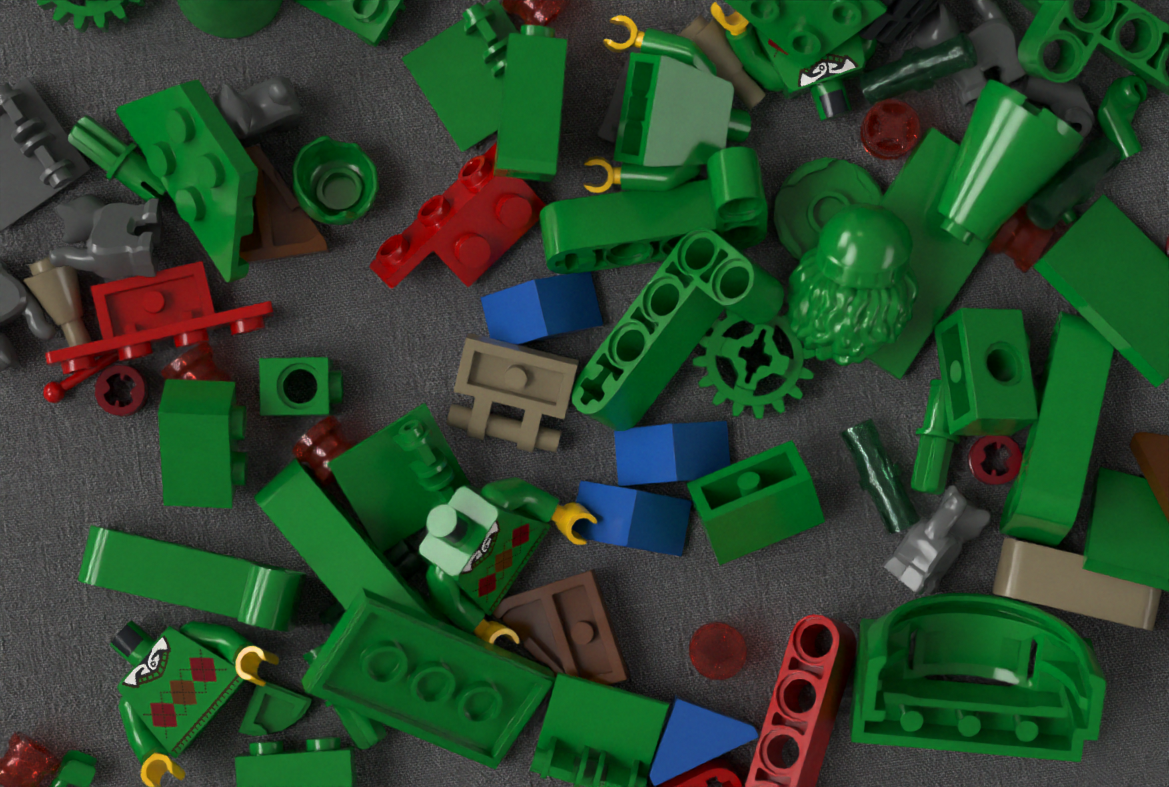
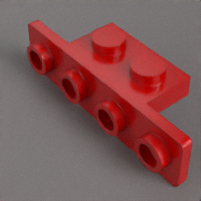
(464, 225)
(156, 310)

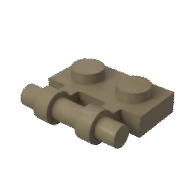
(516, 378)

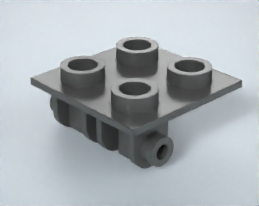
(33, 153)

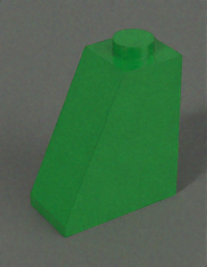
(531, 105)

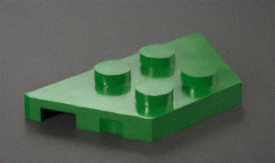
(199, 167)

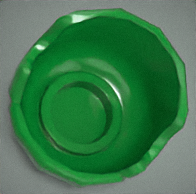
(334, 181)

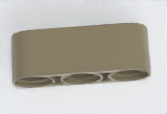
(1059, 582)

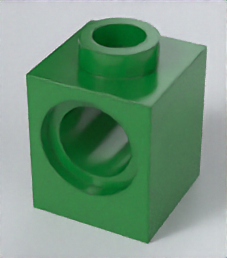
(274, 381)

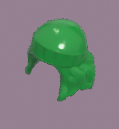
(854, 285)

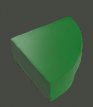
(273, 709)

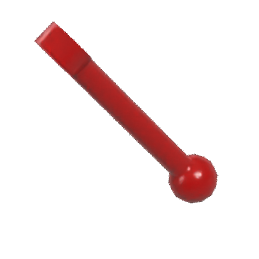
(55, 391)

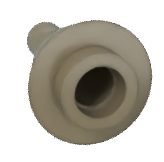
(713, 41)
(60, 296)

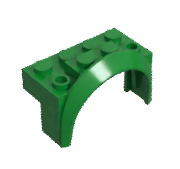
(984, 639)

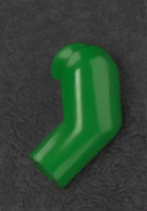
(1118, 111)

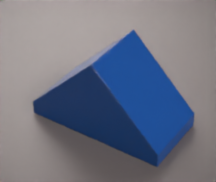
(542, 309)
(671, 452)
(633, 518)
(694, 737)

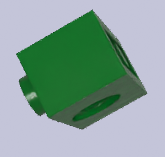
(974, 399)

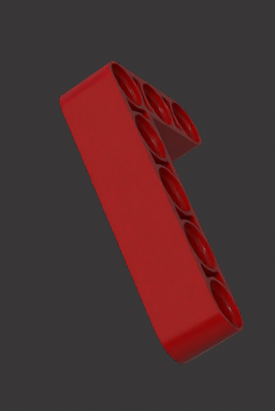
(786, 718)

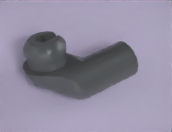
(1065, 101)

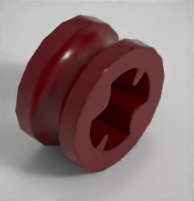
(104, 387)
(1011, 463)

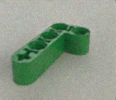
(1097, 31)
(647, 225)
(667, 324)
(1060, 442)
(334, 541)
(193, 578)

